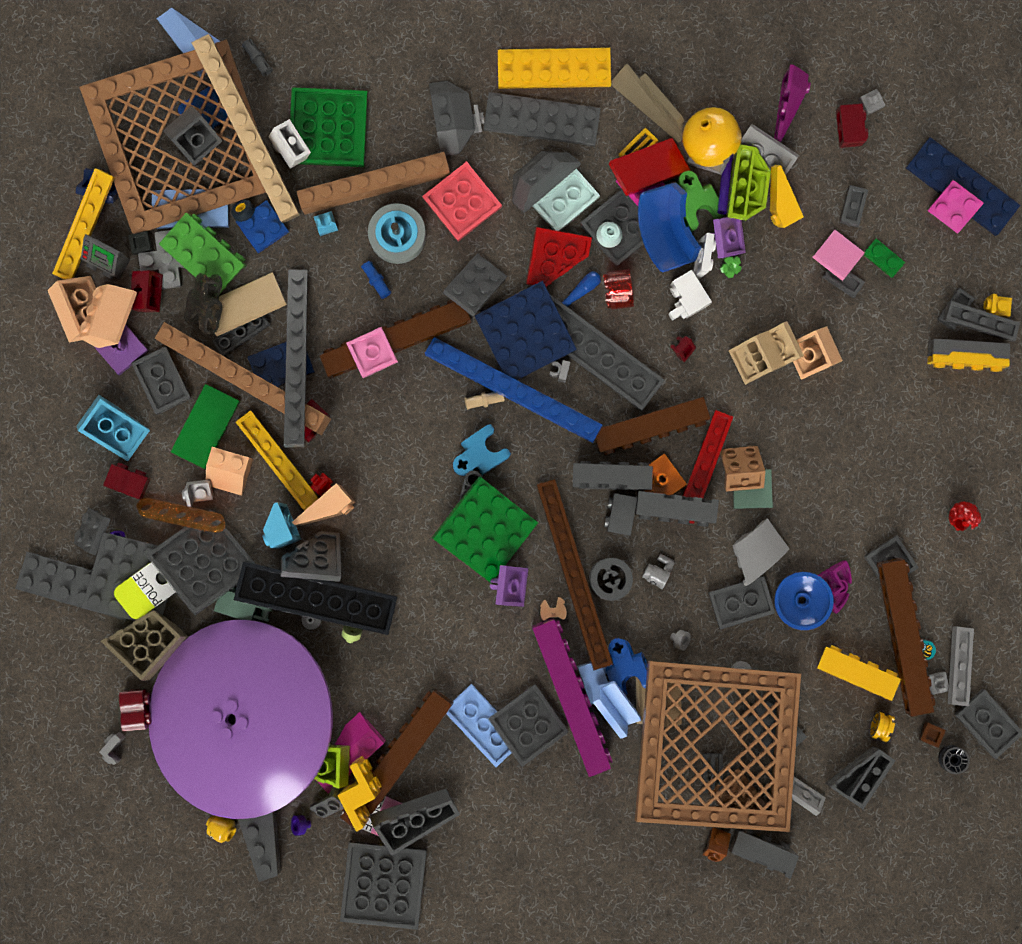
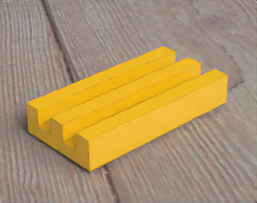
(637, 138)

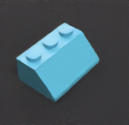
(279, 529)

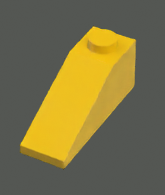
(782, 200)

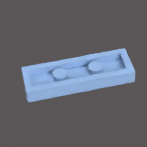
(615, 707)

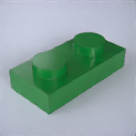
(883, 258)

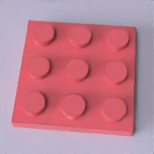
(462, 201)

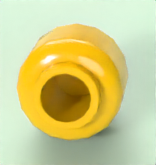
(220, 828)

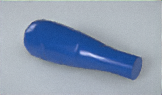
(587, 284)

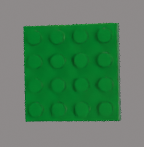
(331, 125)
(484, 529)

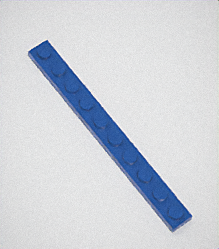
(513, 390)

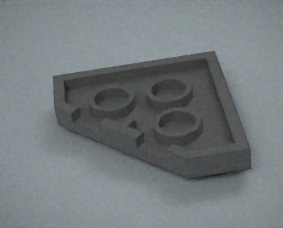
(315, 559)

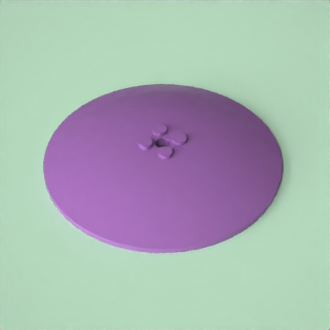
(278, 710)

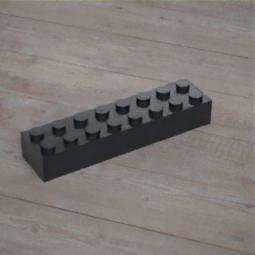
(315, 598)

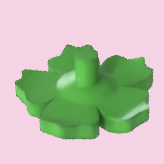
(731, 267)

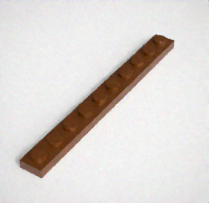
(574, 575)

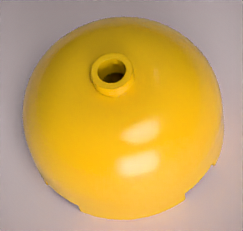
(711, 136)

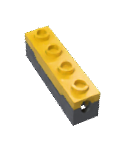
(968, 354)

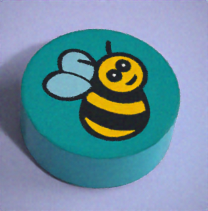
(929, 649)

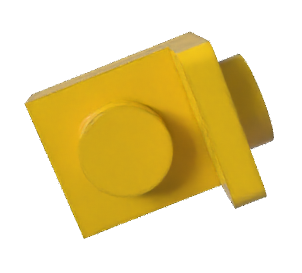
(998, 305)

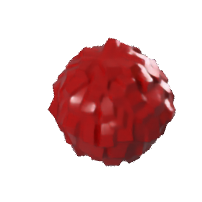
(963, 515)

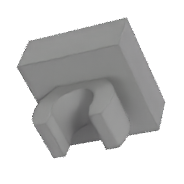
(872, 101)
(562, 370)
(939, 683)

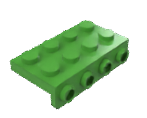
(201, 250)

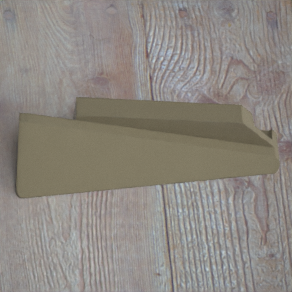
(649, 100)

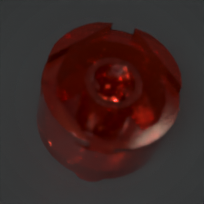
(620, 289)

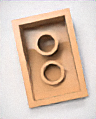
(330, 504)

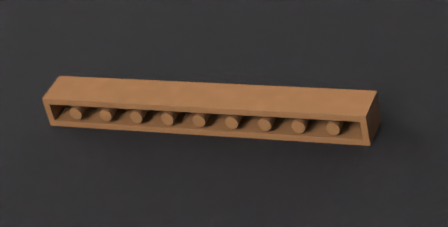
(236, 374)

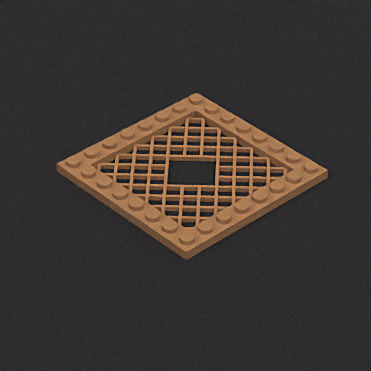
(96, 98)
(773, 819)

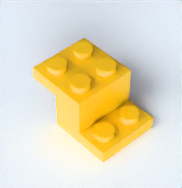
(360, 793)

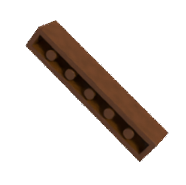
(652, 425)

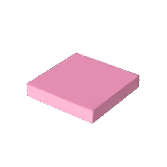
(838, 255)
(372, 352)

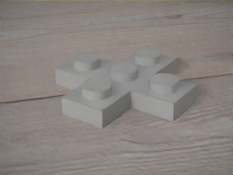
(162, 262)

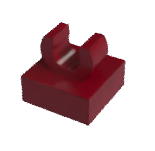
(684, 348)

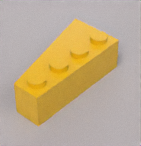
(858, 673)

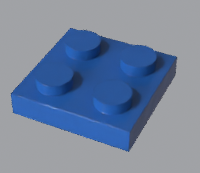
(263, 227)

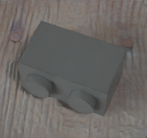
(621, 514)

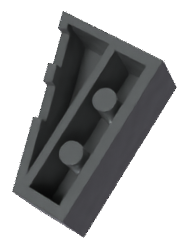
(764, 851)

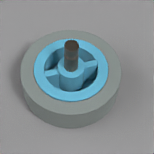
(397, 233)

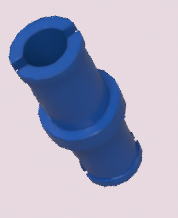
(376, 279)

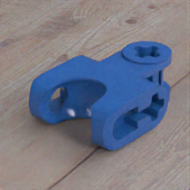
(626, 664)

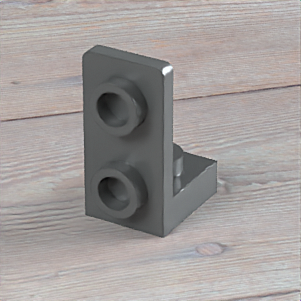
(329, 804)

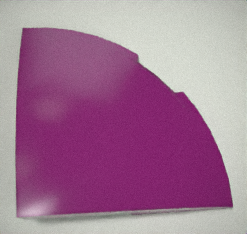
(838, 578)

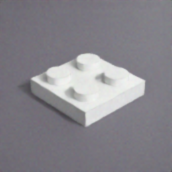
(704, 262)

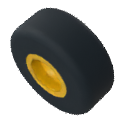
(242, 210)

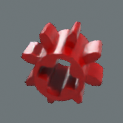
(321, 483)

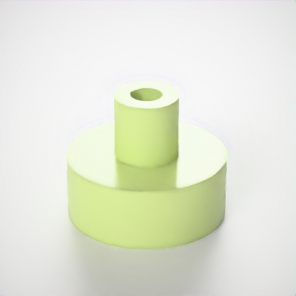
(351, 634)

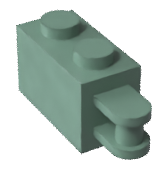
(240, 610)

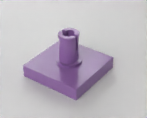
(728, 237)
(123, 354)
(510, 586)

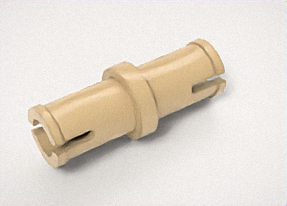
(483, 400)

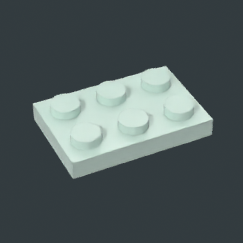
(566, 201)

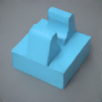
(325, 223)

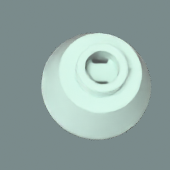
(609, 238)

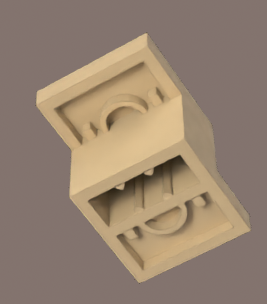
(766, 352)

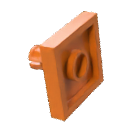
(665, 477)

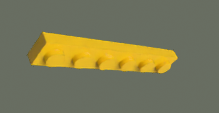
(83, 223)
(277, 460)

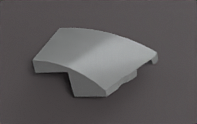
(759, 551)

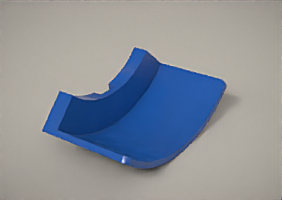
(664, 229)

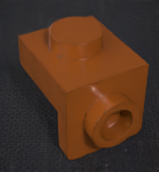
(717, 845)

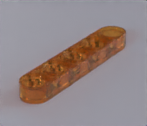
(187, 520)

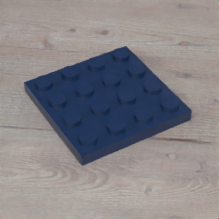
(525, 332)

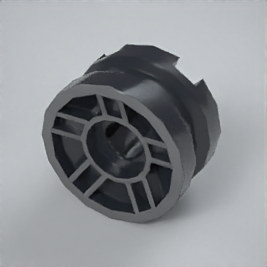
(960, 764)

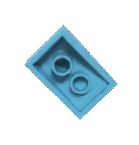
(112, 428)

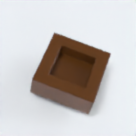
(932, 734)

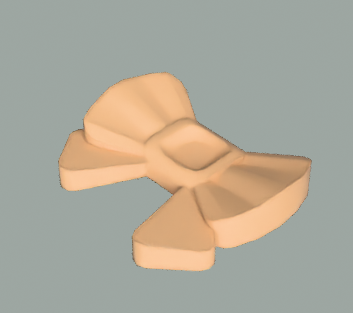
(559, 611)

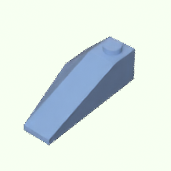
(182, 31)

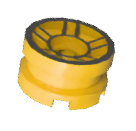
(882, 726)

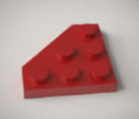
(555, 254)

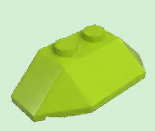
(748, 184)

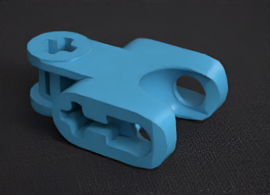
(478, 455)

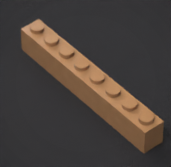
(373, 183)

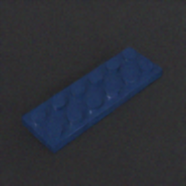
(939, 167)

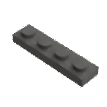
(981, 321)

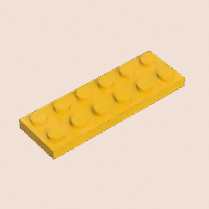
(554, 68)

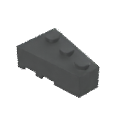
(862, 776)

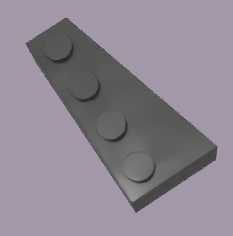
(612, 476)
(676, 507)
(413, 819)

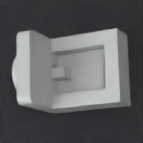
(111, 744)

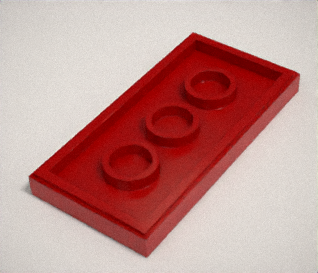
(648, 166)

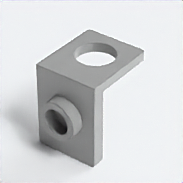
(478, 119)

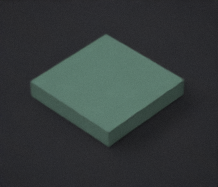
(755, 497)

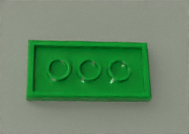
(205, 426)

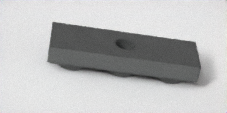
(231, 340)

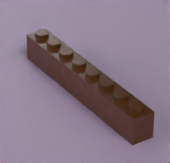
(402, 335)
(905, 636)
(408, 744)

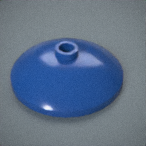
(817, 602)

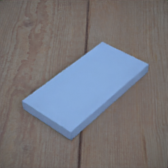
(214, 218)
(470, 715)

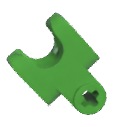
(697, 198)

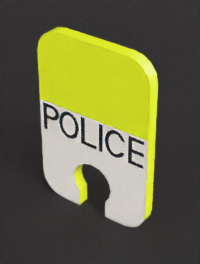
(142, 592)

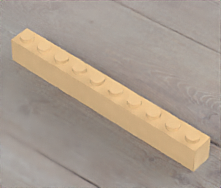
(245, 128)

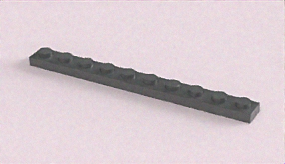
(296, 359)

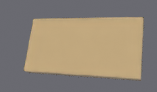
(249, 303)

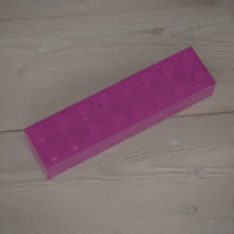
(571, 697)

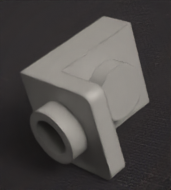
(197, 491)

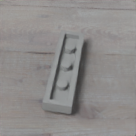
(960, 666)

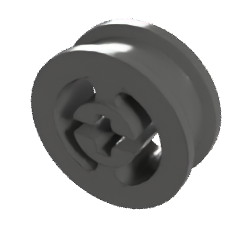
(615, 593)

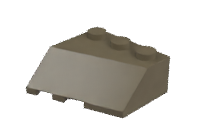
(146, 644)

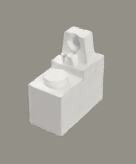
(289, 143)
(690, 294)

